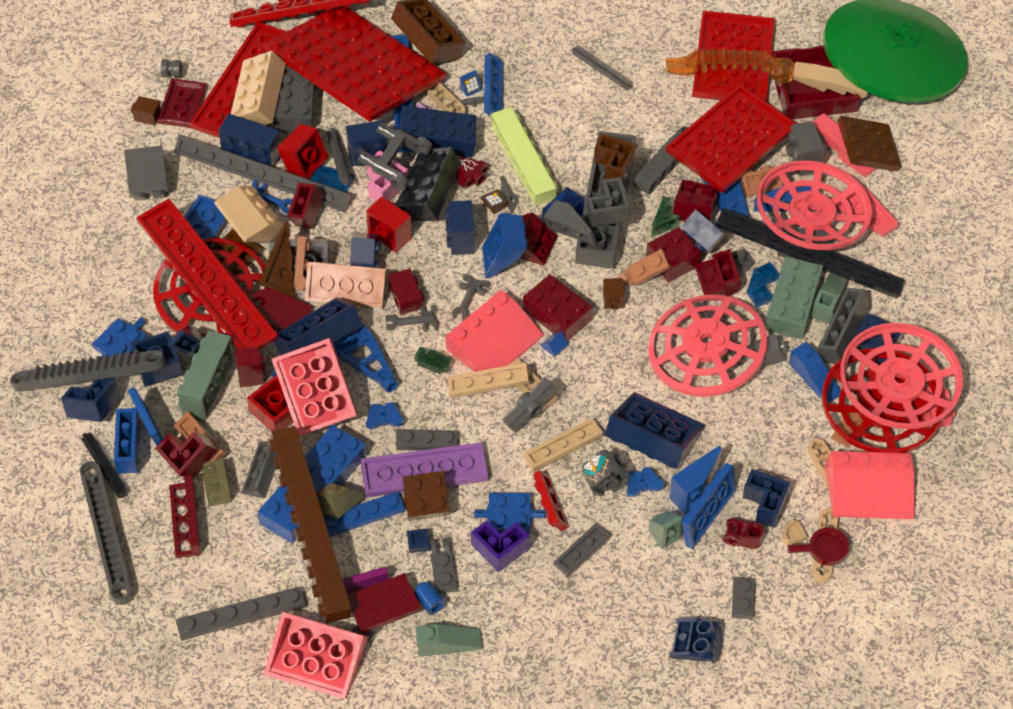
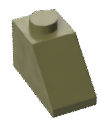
(337, 500)

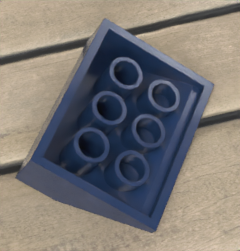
(654, 430)

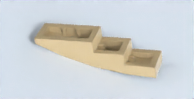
(823, 78)

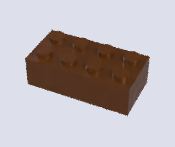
(428, 30)

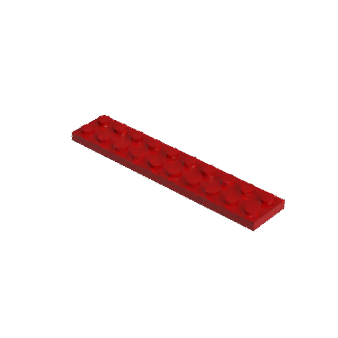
(206, 277)

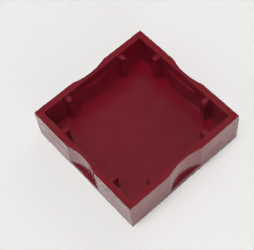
(804, 101)

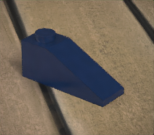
(187, 341)

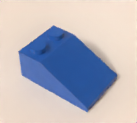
(504, 243)
(692, 480)

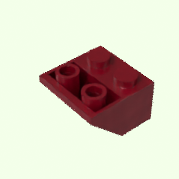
(694, 197)
(539, 239)

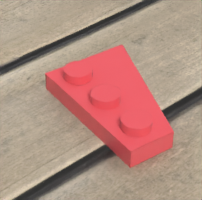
(881, 220)

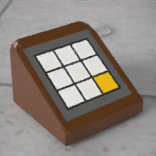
(494, 201)

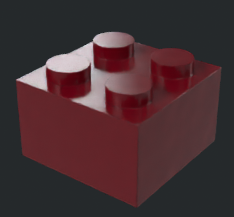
(679, 251)

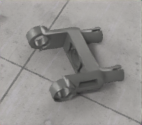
(397, 140)

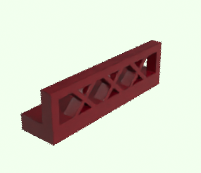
(191, 514)

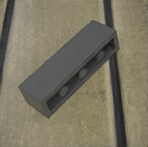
(844, 324)

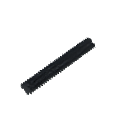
(105, 466)

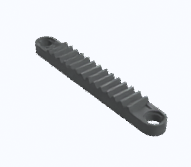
(87, 370)
(105, 533)

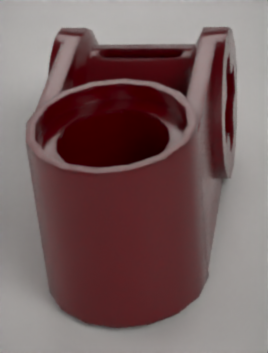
(742, 534)

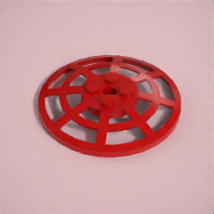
(191, 311)
(867, 422)

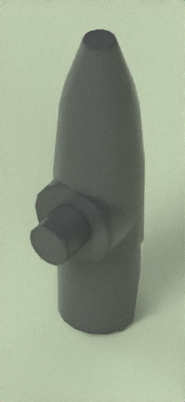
(473, 101)

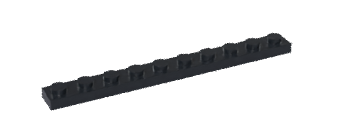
(831, 261)

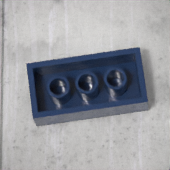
(441, 128)
(328, 321)

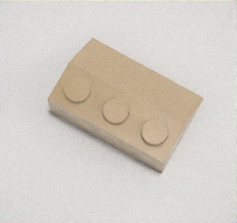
(249, 214)

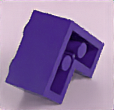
(500, 548)

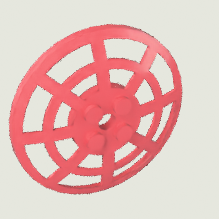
(813, 200)
(709, 351)
(902, 368)

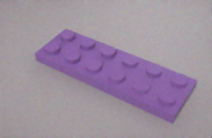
(460, 465)

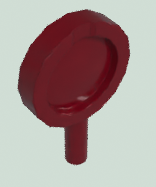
(826, 547)

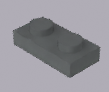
(742, 598)

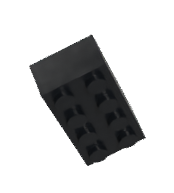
(429, 184)

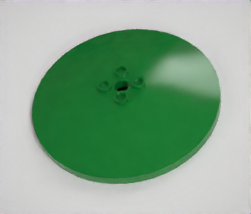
(895, 50)

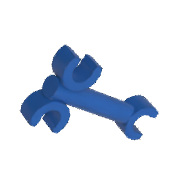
(270, 199)

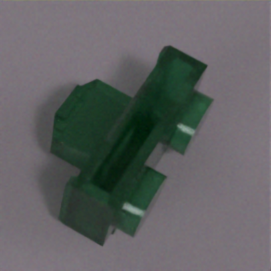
(433, 360)

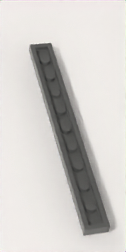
(257, 170)

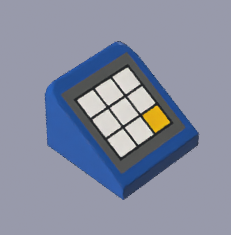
(470, 83)

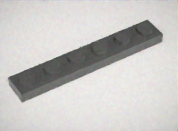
(240, 613)

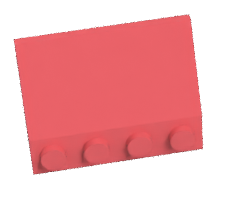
(493, 334)
(315, 387)
(871, 484)
(315, 655)

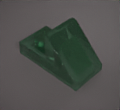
(664, 220)

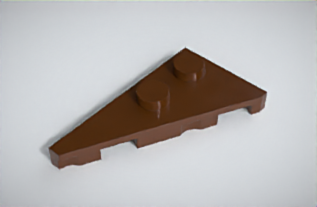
(278, 270)

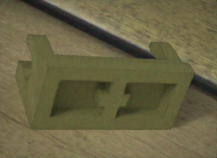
(216, 483)

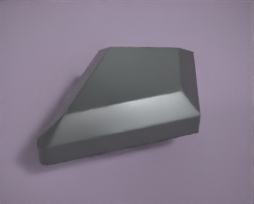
(742, 261)

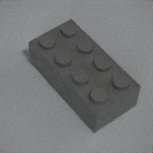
(293, 102)

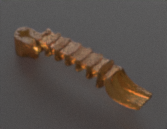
(779, 68)

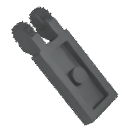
(443, 568)

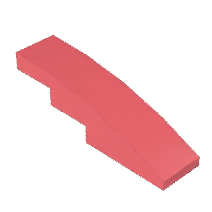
(832, 137)

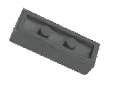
(260, 472)

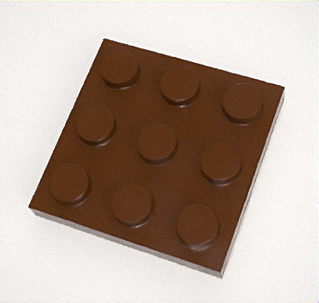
(869, 143)

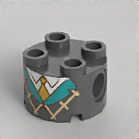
(605, 472)

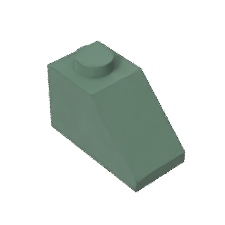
(665, 528)

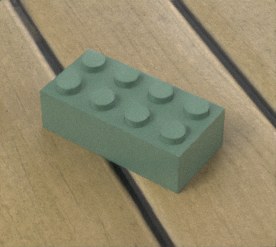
(793, 297)
(206, 375)

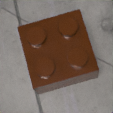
(425, 495)

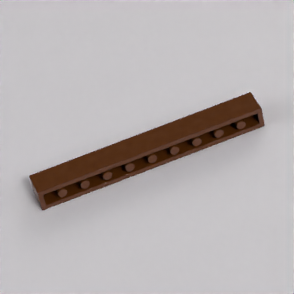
(310, 525)

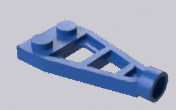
(356, 340)

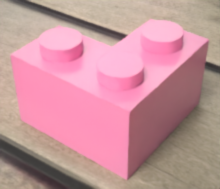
(379, 186)

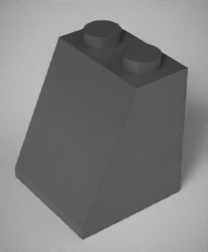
(146, 172)

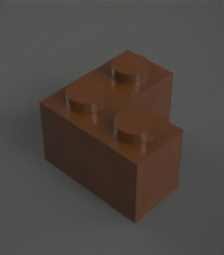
(616, 155)

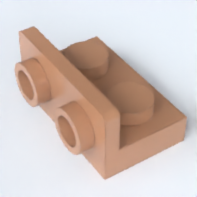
(752, 180)

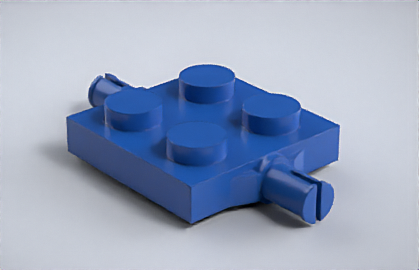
(118, 337)
(507, 509)

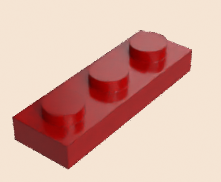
(550, 501)

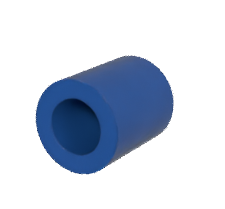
(429, 597)

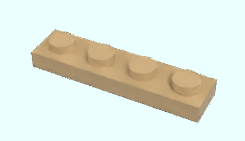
(488, 380)
(562, 444)

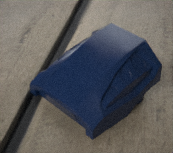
(697, 640)

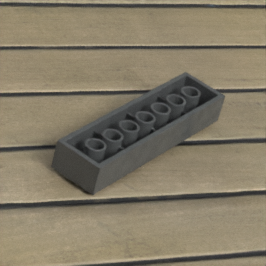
(606, 236)

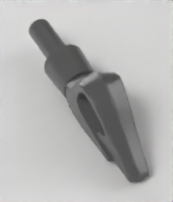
(508, 195)

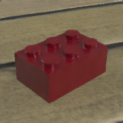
(557, 307)

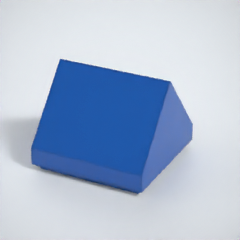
(555, 344)

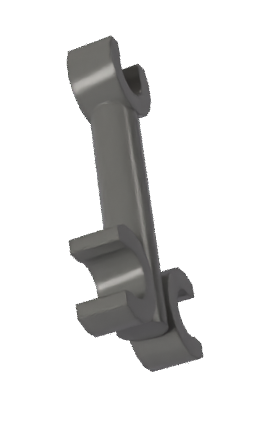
(471, 287)
(427, 319)

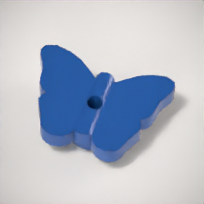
(383, 416)
(649, 479)

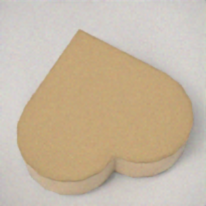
(793, 533)

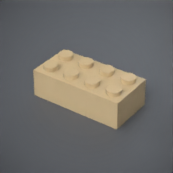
(259, 88)

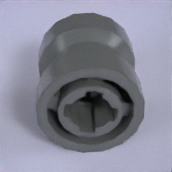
(171, 68)

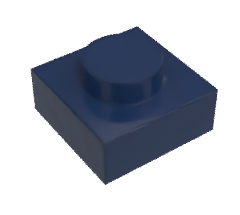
(418, 540)

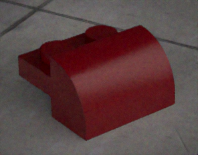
(719, 274)

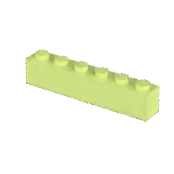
(524, 156)

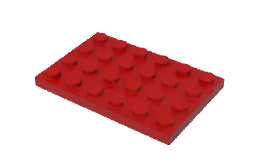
(732, 32)
(730, 138)

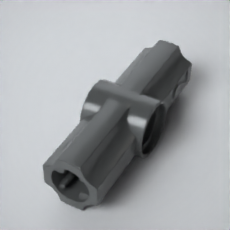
(529, 404)

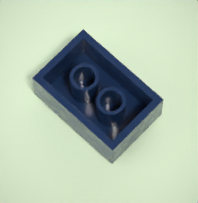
(250, 139)

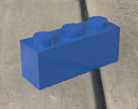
(126, 441)

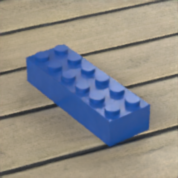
(329, 461)

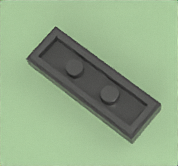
(582, 550)

